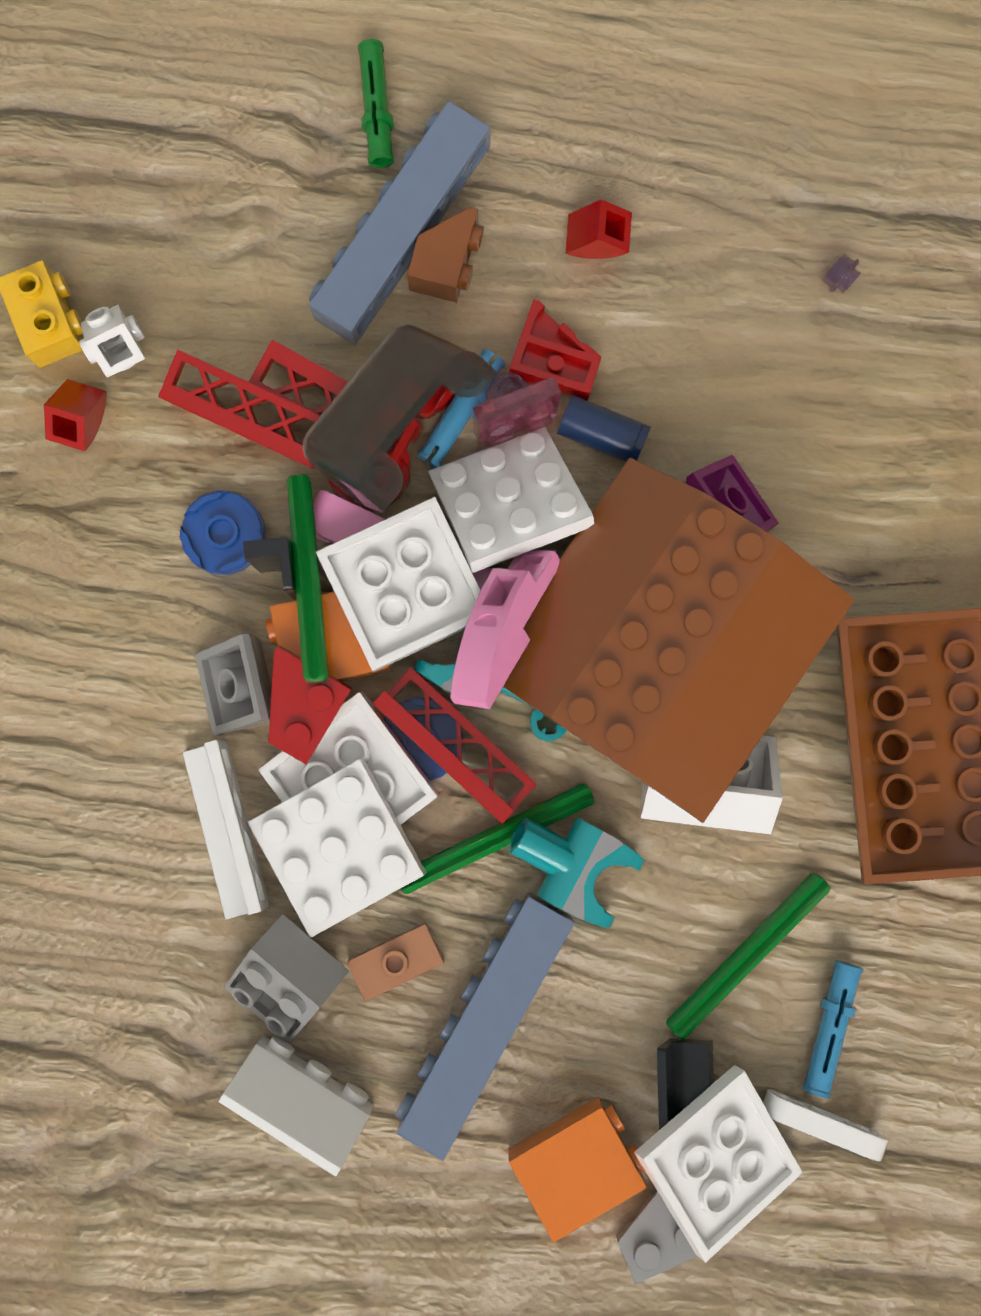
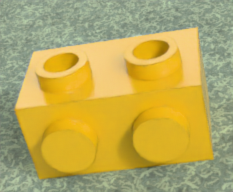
(41, 313)

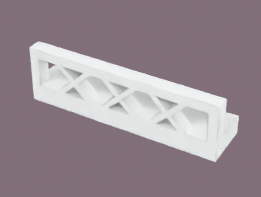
(226, 829)

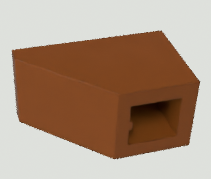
(442, 256)

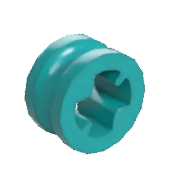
(537, 716)

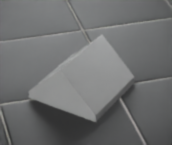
(235, 684)

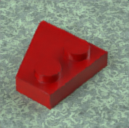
(554, 350)
(301, 709)

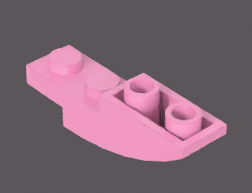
(495, 627)

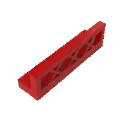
(321, 378)
(230, 418)
(443, 756)

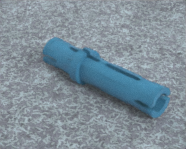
(455, 419)
(832, 1028)

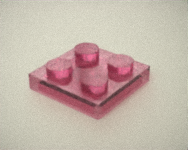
(526, 408)

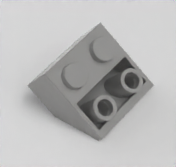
(285, 978)

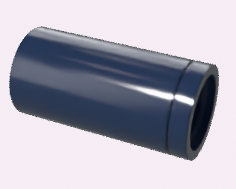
(603, 429)

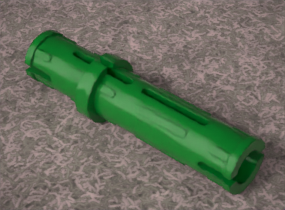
(377, 120)

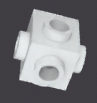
(112, 339)

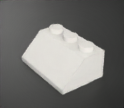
(747, 803)
(298, 1103)

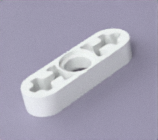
(825, 1125)

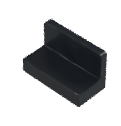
(271, 556)
(683, 1074)

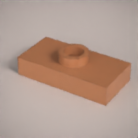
(395, 961)

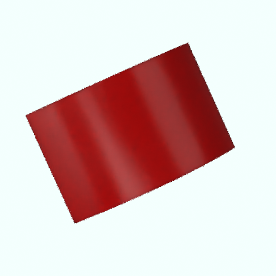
(598, 231)
(74, 414)

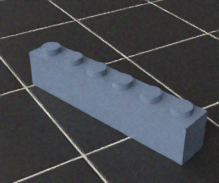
(406, 208)
(484, 1026)

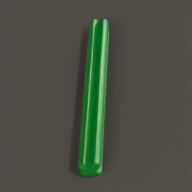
(307, 579)
(500, 835)
(748, 955)

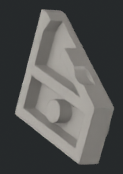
(653, 1240)

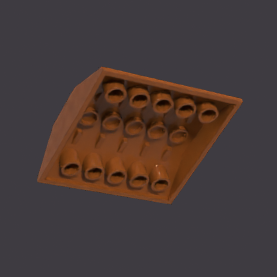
(673, 636)
(914, 742)

